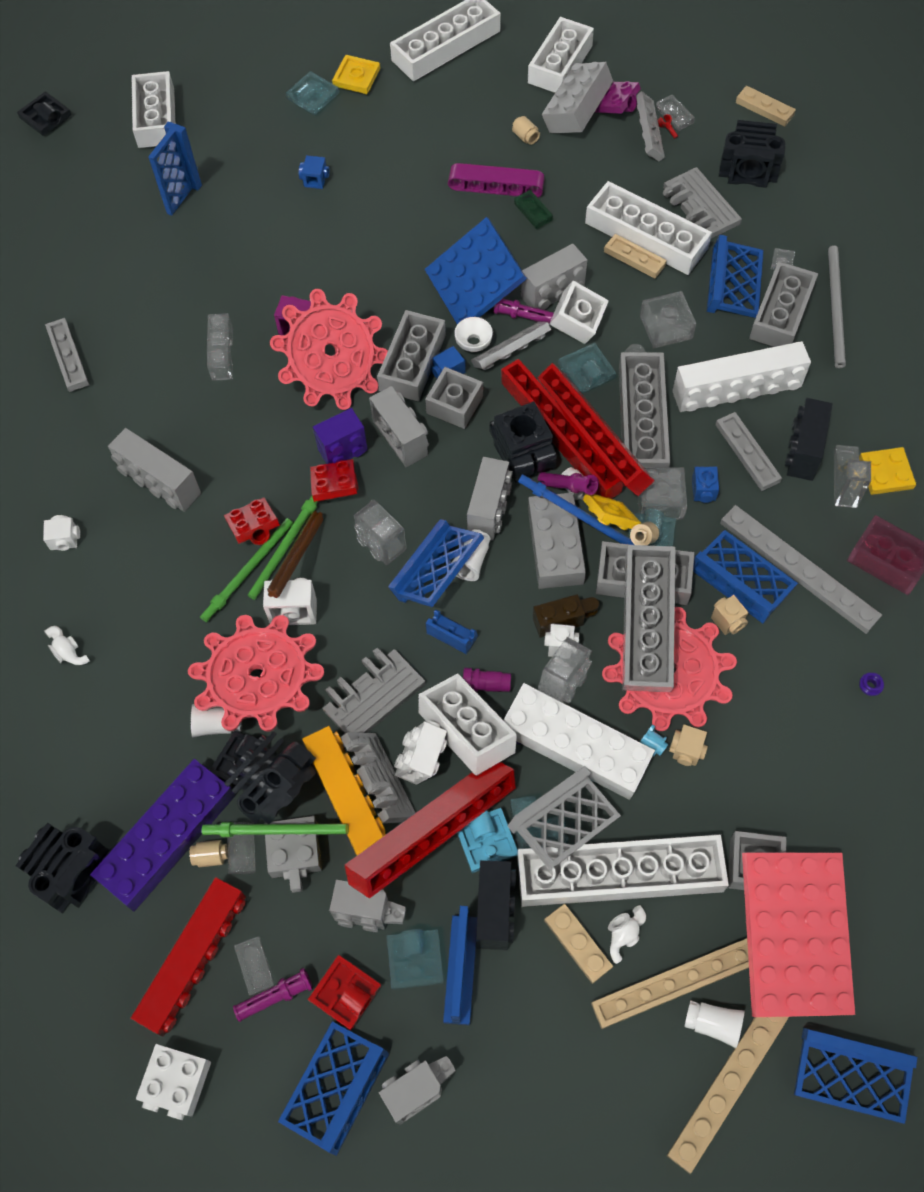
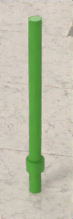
(307, 509)
(219, 601)
(228, 829)

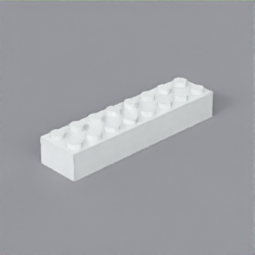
(624, 871)

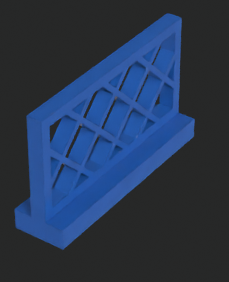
(184, 165)
(720, 274)
(427, 557)
(752, 599)
(460, 969)
(865, 1053)
(350, 1103)

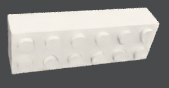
(444, 37)
(648, 226)
(741, 376)
(578, 741)

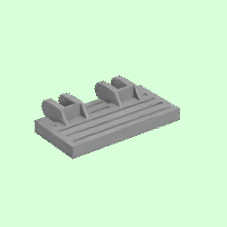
(701, 202)
(374, 697)
(378, 776)

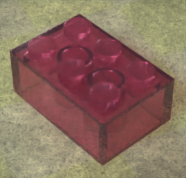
(890, 555)

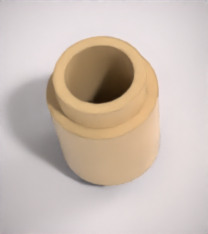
(525, 130)
(644, 533)
(208, 853)

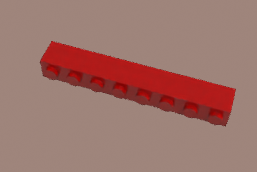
(596, 430)
(565, 433)
(428, 829)

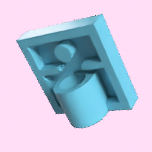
(487, 839)

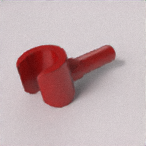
(667, 124)

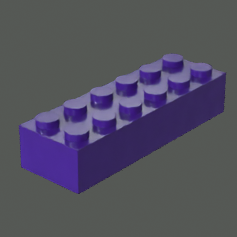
(163, 835)

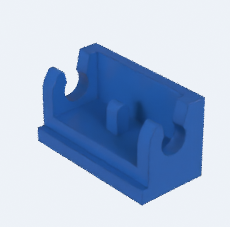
(451, 632)

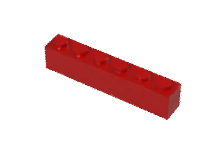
(188, 957)

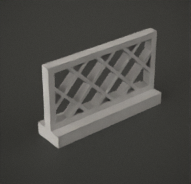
(546, 805)

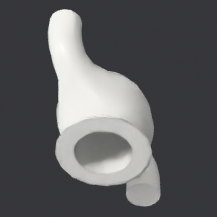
(63, 647)
(625, 931)

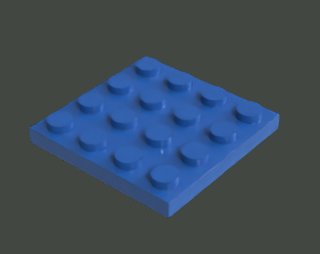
(475, 272)

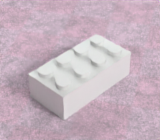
(563, 47)
(152, 107)
(471, 724)

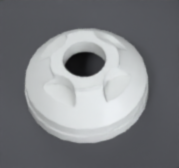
(476, 328)

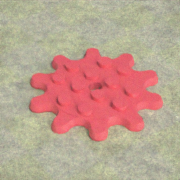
(306, 349)
(251, 649)
(695, 676)

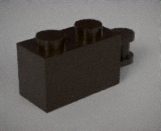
(564, 611)

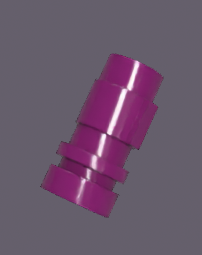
(487, 680)

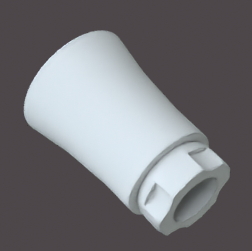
(472, 567)
(208, 722)
(715, 1022)

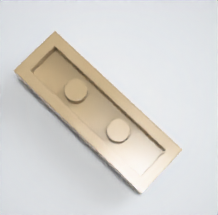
(765, 106)
(635, 256)
(578, 943)

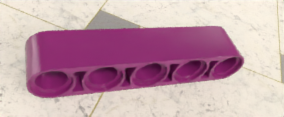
(495, 180)

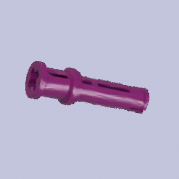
(516, 309)
(575, 482)
(284, 990)

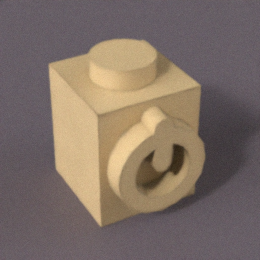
(729, 615)
(688, 745)

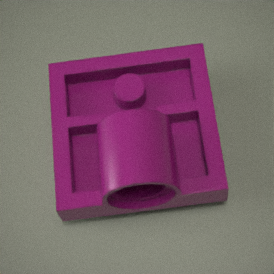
(619, 98)

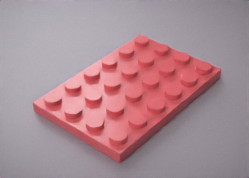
(797, 934)

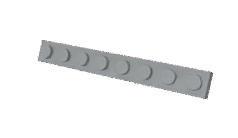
(801, 569)

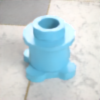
(654, 741)

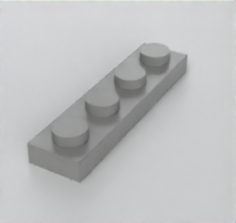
(650, 126)
(516, 342)
(67, 354)
(748, 451)

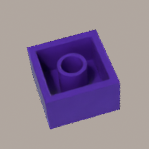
(340, 437)

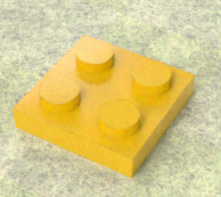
(356, 74)
(889, 471)
(611, 511)

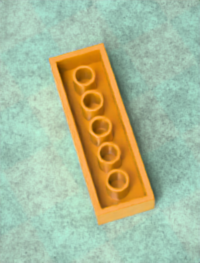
(344, 789)

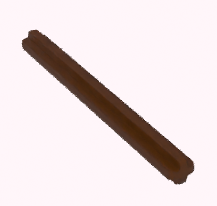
(295, 555)

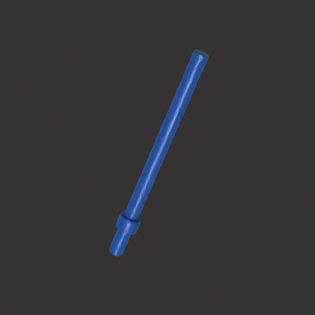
(540, 489)

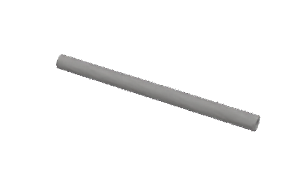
(836, 307)

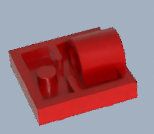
(333, 480)
(251, 518)
(344, 992)

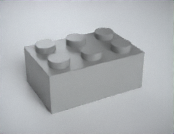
(552, 276)
(399, 426)
(489, 496)

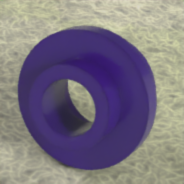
(874, 678)

